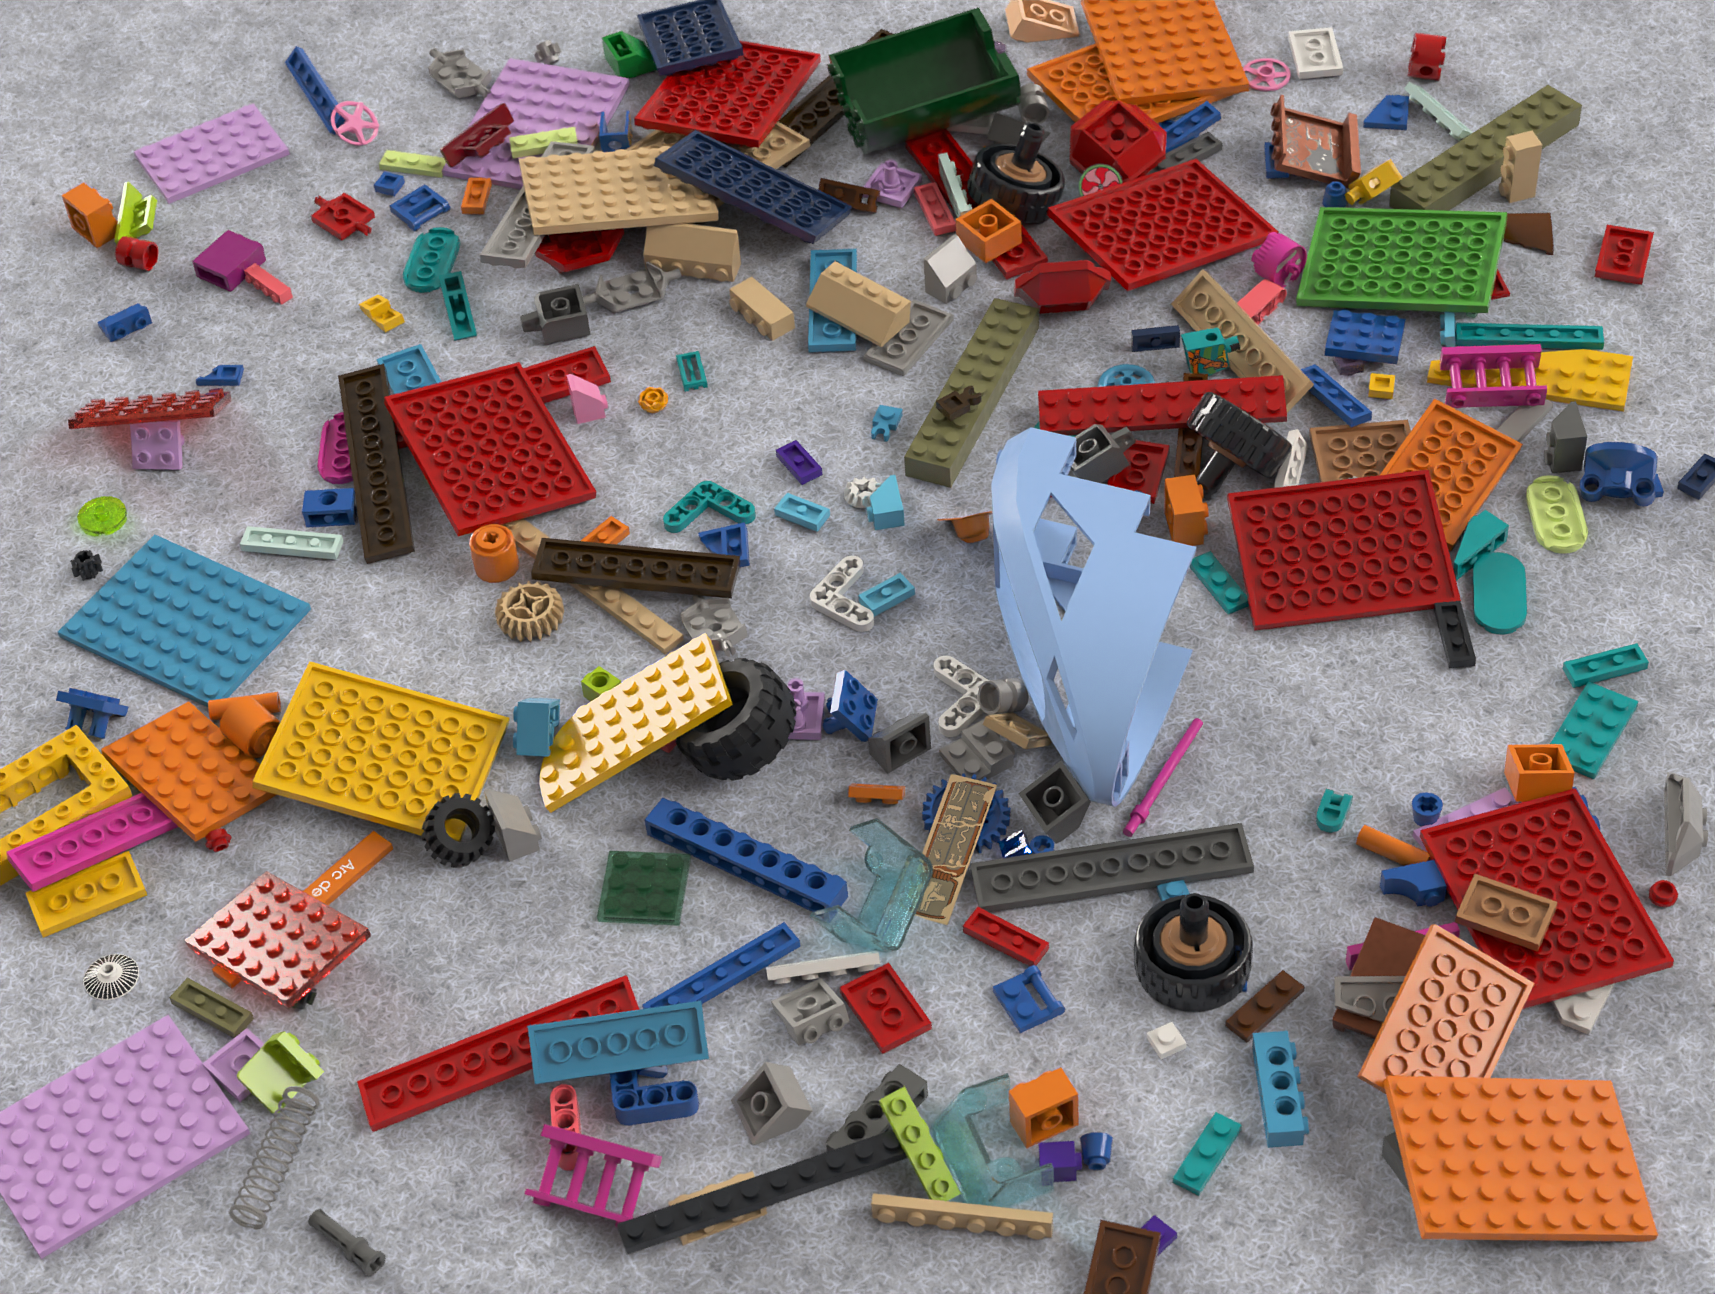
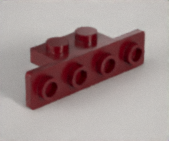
(479, 137)

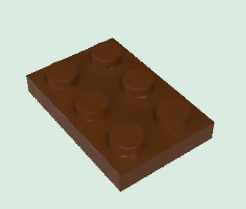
(1122, 1260)

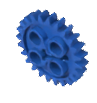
(995, 822)

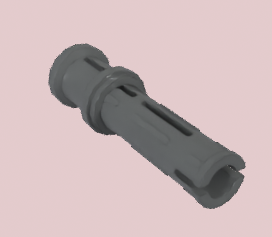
(355, 1248)

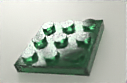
(644, 888)

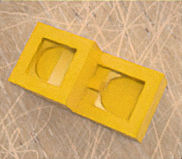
(381, 313)

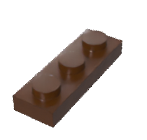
(1264, 1006)

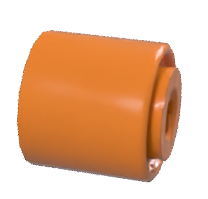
(494, 553)
(249, 726)

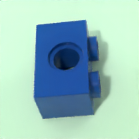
(329, 507)

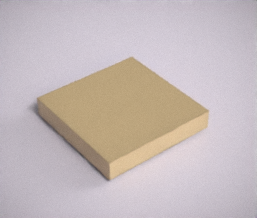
(1017, 730)

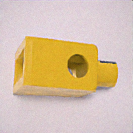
(1373, 183)

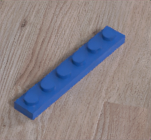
(314, 87)
(730, 969)

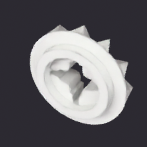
(860, 500)

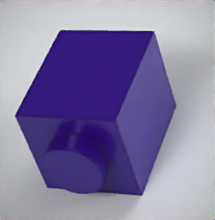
(1063, 1159)

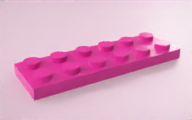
(88, 841)

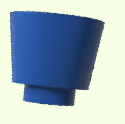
(1335, 195)
(1426, 808)
(1096, 1149)

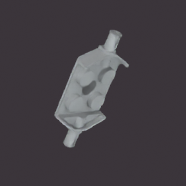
(452, 65)
(649, 283)
(716, 620)

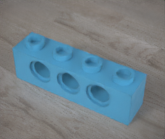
(1280, 1129)

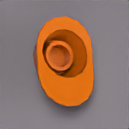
(972, 527)

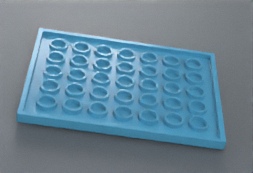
(184, 621)

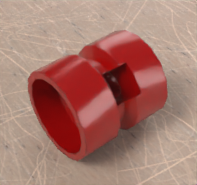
(136, 253)

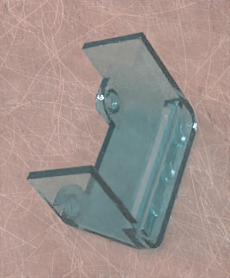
(894, 897)
(976, 1176)

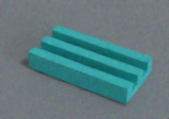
(694, 383)

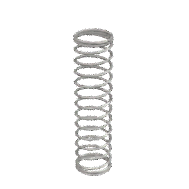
(248, 1207)

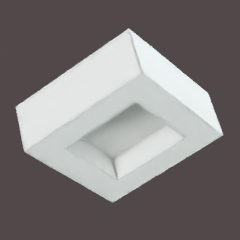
(1166, 1040)

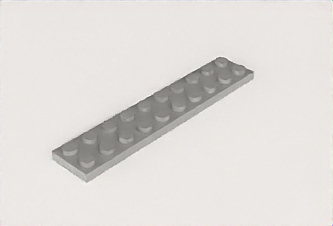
(514, 239)

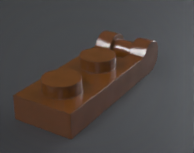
(850, 194)

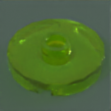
(102, 516)

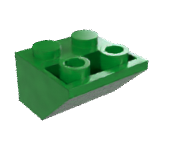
(627, 55)

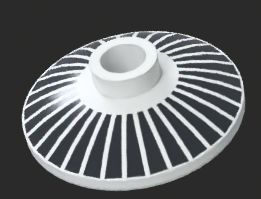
(113, 984)

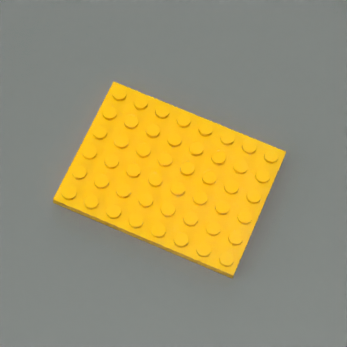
(378, 750)

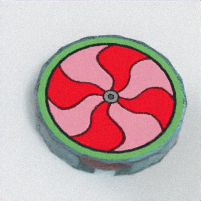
(1098, 178)

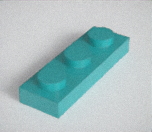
(1219, 583)
(1605, 665)
(1207, 1153)

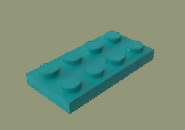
(1594, 727)

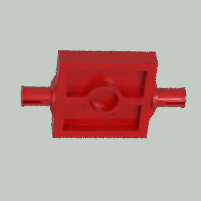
(342, 216)

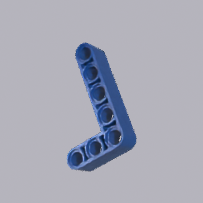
(642, 1098)

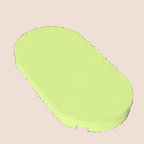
(1556, 514)

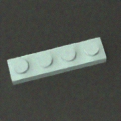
(1434, 108)
(953, 185)
(291, 542)

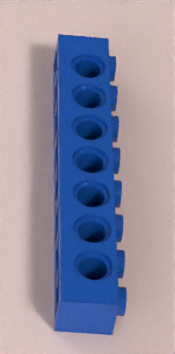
(745, 857)

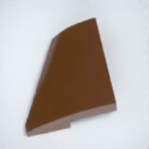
(1530, 231)

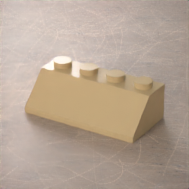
(694, 250)
(859, 304)

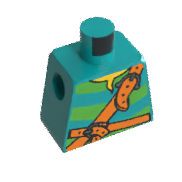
(1208, 351)

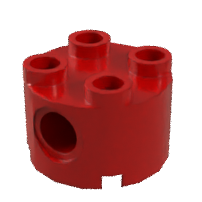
(1427, 56)

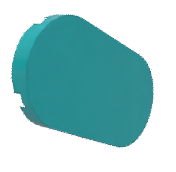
(430, 257)
(1499, 593)

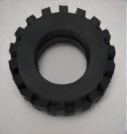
(467, 811)

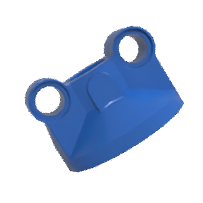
(1619, 472)

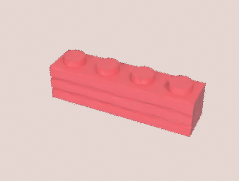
(268, 284)

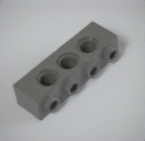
(859, 1122)

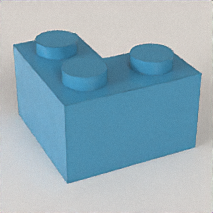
(535, 725)

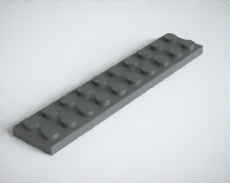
(1111, 867)

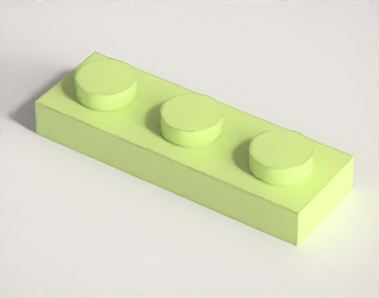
(538, 142)
(412, 163)

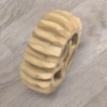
(529, 611)

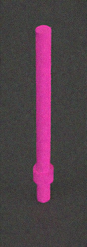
(1141, 811)

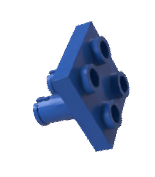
(101, 705)
(851, 707)

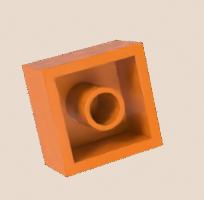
(90, 214)
(988, 230)
(1185, 510)
(1537, 771)
(1043, 1107)

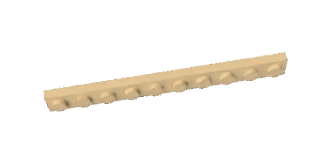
(611, 599)

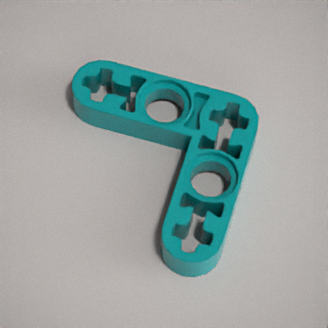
(706, 500)

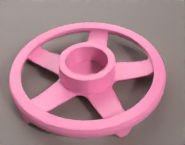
(1267, 74)
(354, 122)

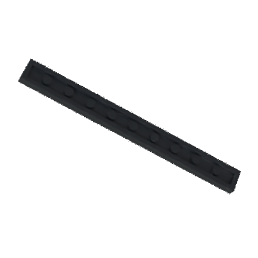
(760, 1191)

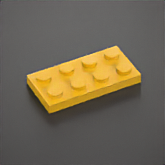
(86, 894)

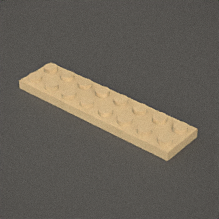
(1209, 306)

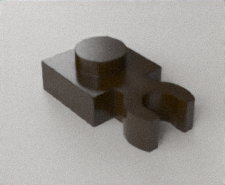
(958, 404)

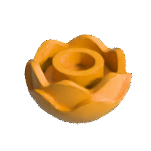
(653, 399)

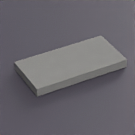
(912, 340)

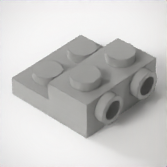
(978, 753)
(811, 1012)

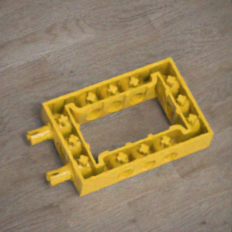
(45, 766)

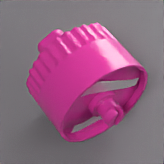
(1279, 259)

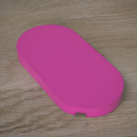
(333, 455)

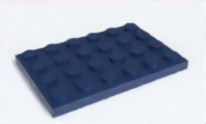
(689, 36)

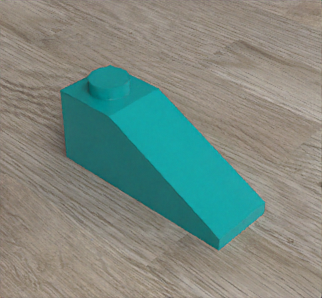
(457, 305)
(1481, 537)

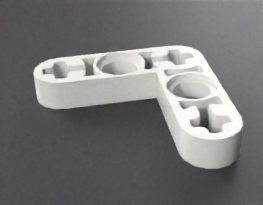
(835, 599)
(969, 697)

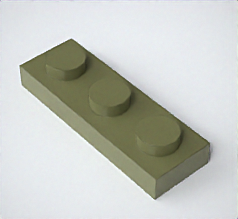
(211, 1008)

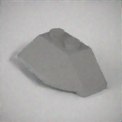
(1682, 823)

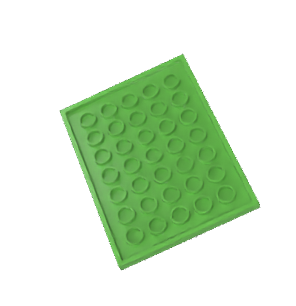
(1403, 259)

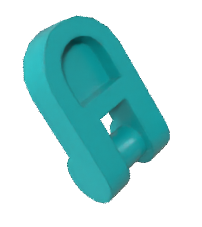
(1332, 817)

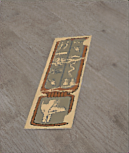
(953, 843)

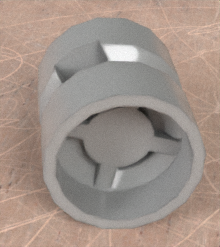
(1033, 104)
(1003, 696)

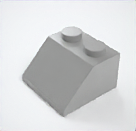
(949, 270)
(513, 824)
(771, 1103)

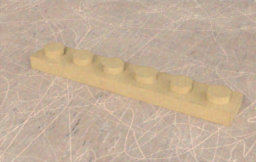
(962, 1215)

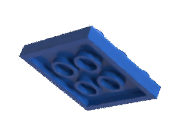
(1365, 337)

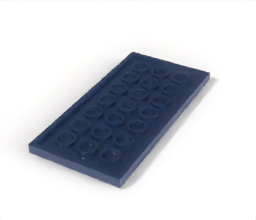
(753, 186)

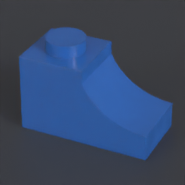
(1416, 881)

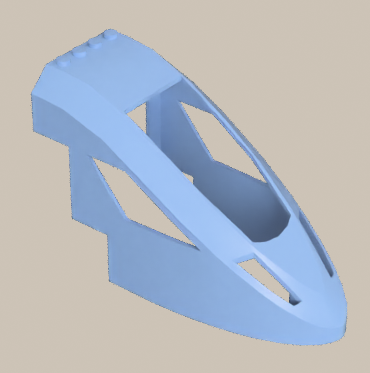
(1114, 610)

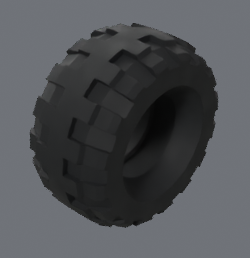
(747, 732)

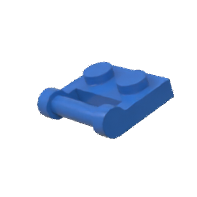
(416, 203)
(1021, 1005)

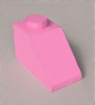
(586, 400)

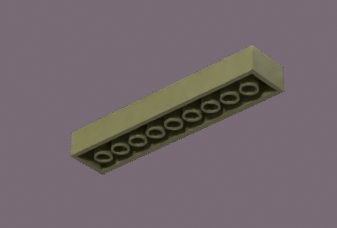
(1479, 157)
(988, 366)

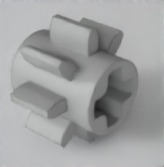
(547, 52)

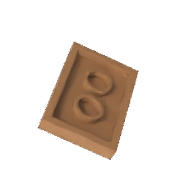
(1506, 912)

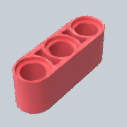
(1262, 300)
(566, 1116)

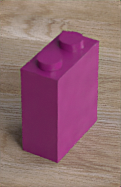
(227, 259)

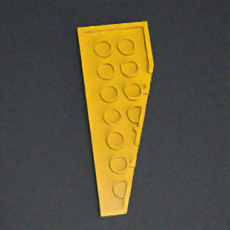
(1570, 376)

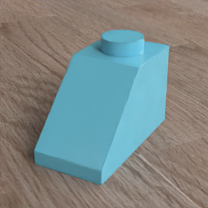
(886, 506)

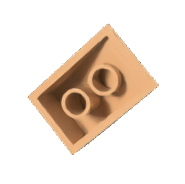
(1040, 20)

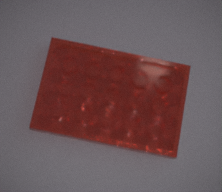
(150, 409)
(278, 939)

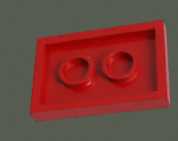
(1624, 254)
(1145, 469)
(885, 1008)

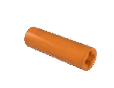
(270, 701)
(1390, 847)

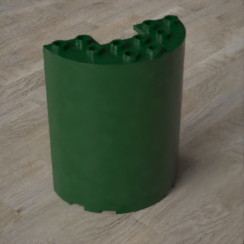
(923, 81)

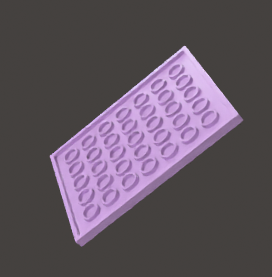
(539, 101)
(110, 1135)

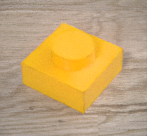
(1381, 386)

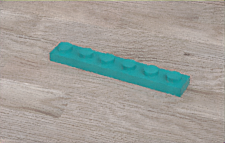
(1526, 334)

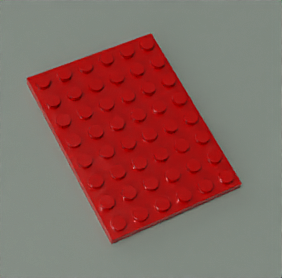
(733, 98)
(1161, 224)
(489, 448)
(1342, 549)
(1561, 855)

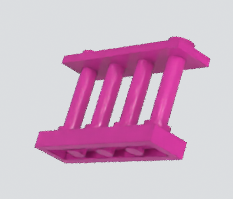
(1493, 357)
(585, 1147)

